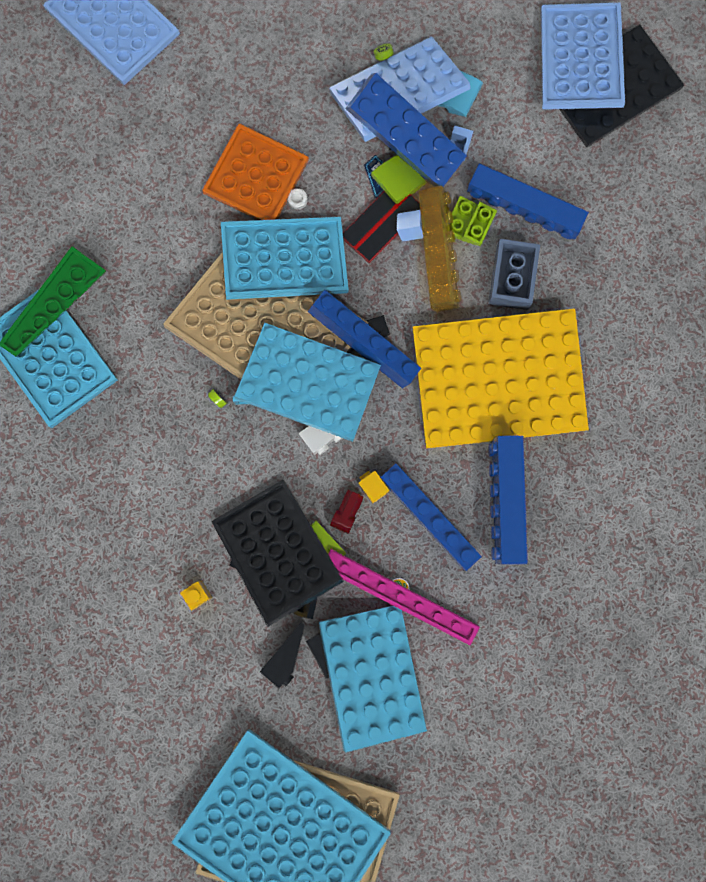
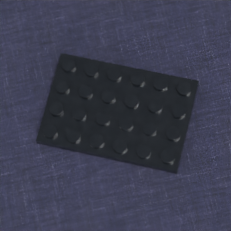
(646, 83)
(276, 553)

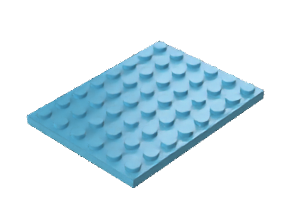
(278, 823)

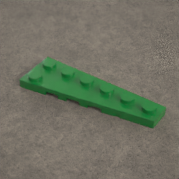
(60, 291)

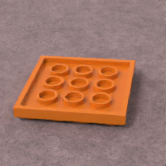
(255, 174)

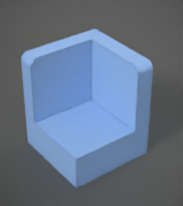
(461, 138)
(410, 225)

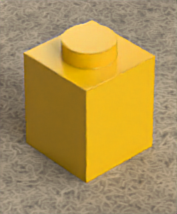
(373, 486)
(196, 595)

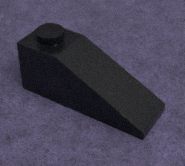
(283, 662)

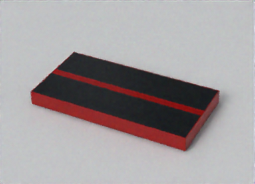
(377, 225)

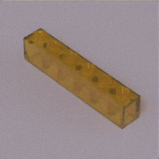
(439, 249)

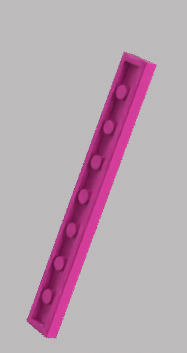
(404, 598)

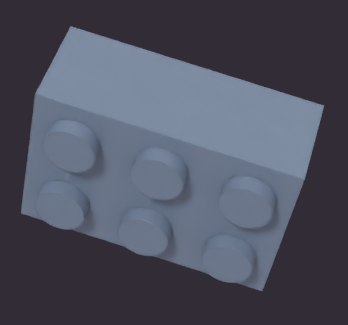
(514, 274)

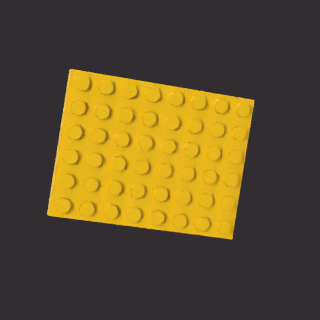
(500, 378)

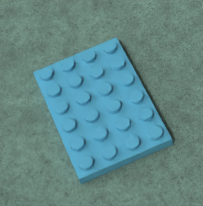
(283, 257)
(58, 368)
(308, 382)
(372, 677)

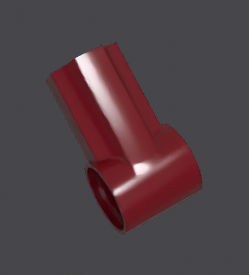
(345, 515)

